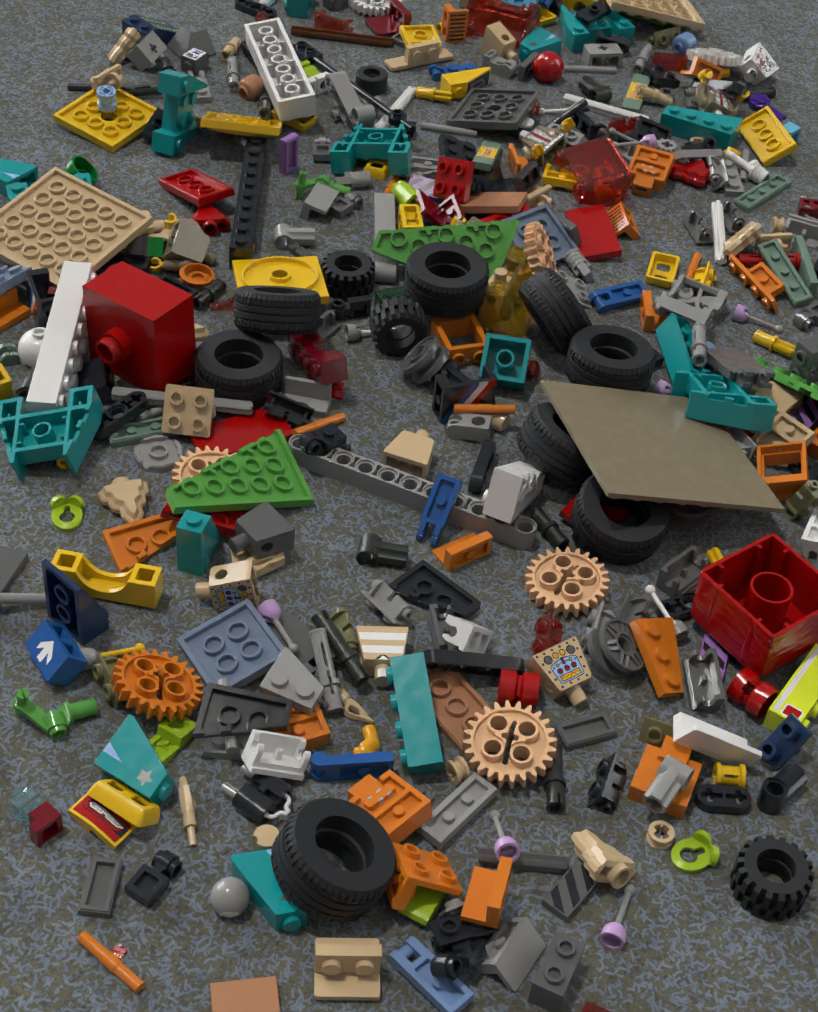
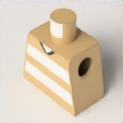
(376, 647)

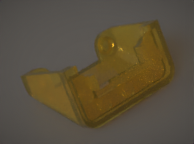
(502, 307)

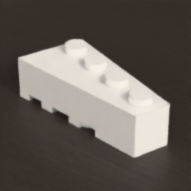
(512, 490)

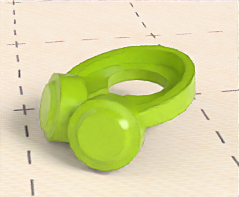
(59, 505)
(699, 841)

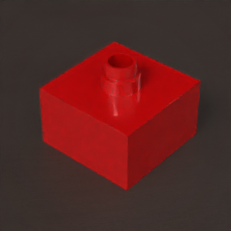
(140, 327)

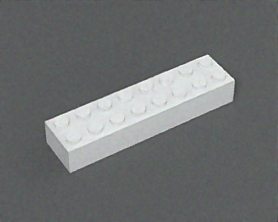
(280, 70)
(62, 341)

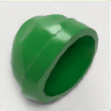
(79, 164)

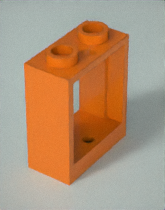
(461, 326)
(793, 452)

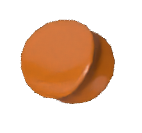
(196, 275)

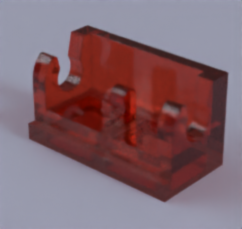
(331, 23)

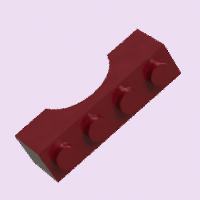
(322, 365)

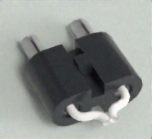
(260, 796)

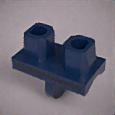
(785, 742)

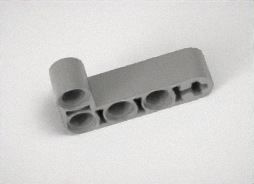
(347, 101)

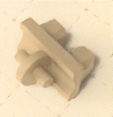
(110, 76)
(539, 196)
(783, 238)

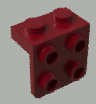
(390, 24)
(442, 213)

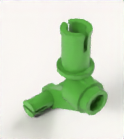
(303, 184)
(55, 721)

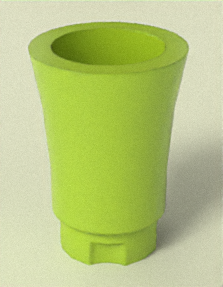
(404, 193)

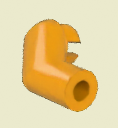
(371, 740)

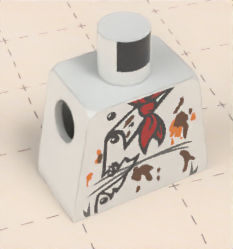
(757, 64)

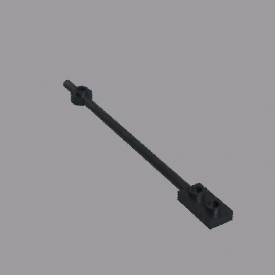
(395, 117)

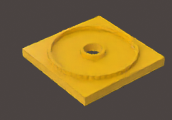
(88, 121)
(241, 124)
(282, 271)

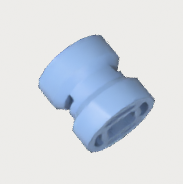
(106, 96)

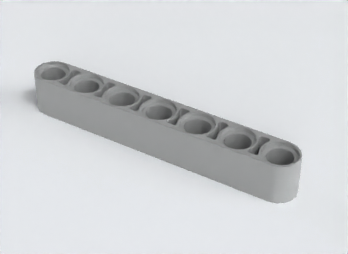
(384, 220)

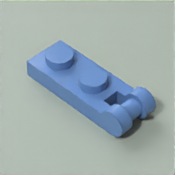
(444, 995)

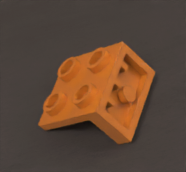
(421, 869)

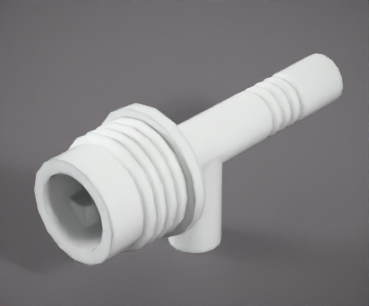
(756, 171)

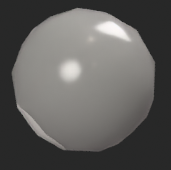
(230, 897)

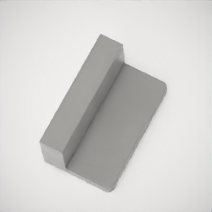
(319, 200)
(309, 392)
(512, 951)

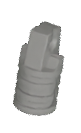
(355, 179)
(578, 264)

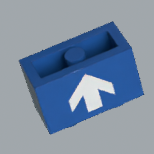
(56, 653)

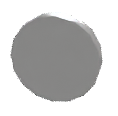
(162, 458)

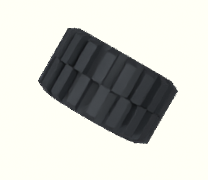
(348, 274)
(394, 313)
(768, 896)

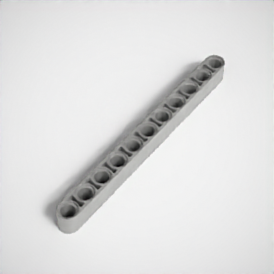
(411, 492)

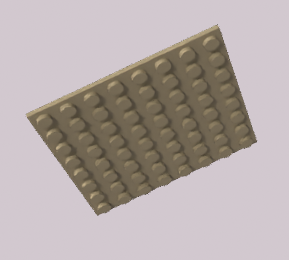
(651, 452)

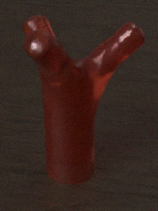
(222, 305)

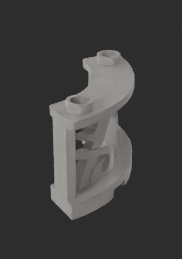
(682, 303)

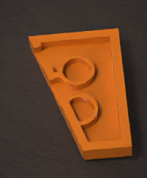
(138, 540)
(660, 654)

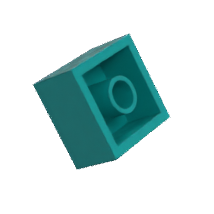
(507, 358)

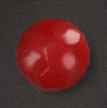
(548, 67)

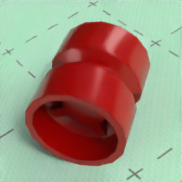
(518, 688)
(750, 691)

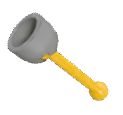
(90, 653)

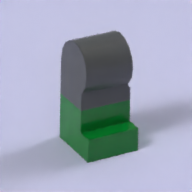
(147, 246)

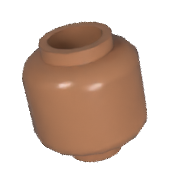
(251, 87)

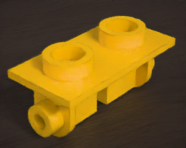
(706, 276)

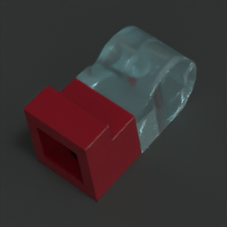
(37, 813)

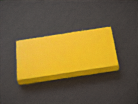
(767, 136)

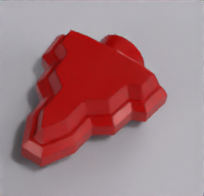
(691, 173)
(211, 220)

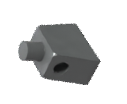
(262, 533)

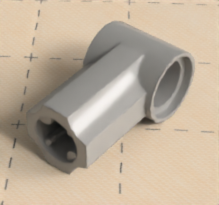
(303, 236)
(669, 780)

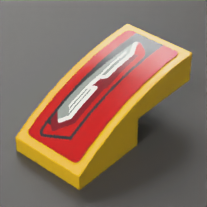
(101, 820)

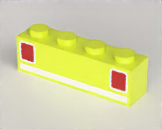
(798, 695)

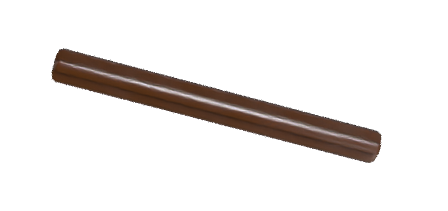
(342, 36)

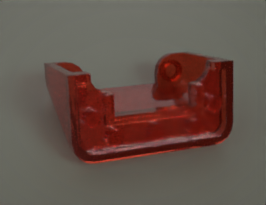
(516, 19)
(599, 172)

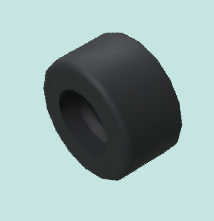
(372, 79)

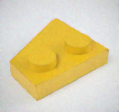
(558, 179)

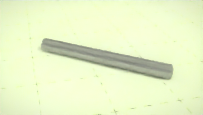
(157, 398)

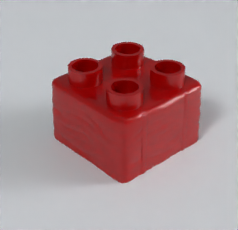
(760, 604)

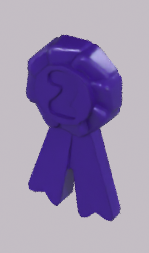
(759, 101)

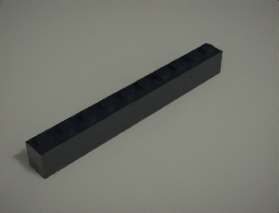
(248, 200)

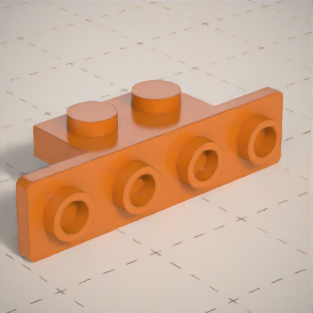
(761, 280)

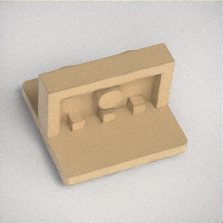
(188, 410)
(347, 969)

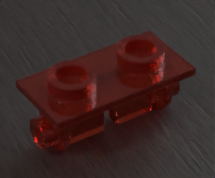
(670, 61)
(620, 124)
(547, 633)

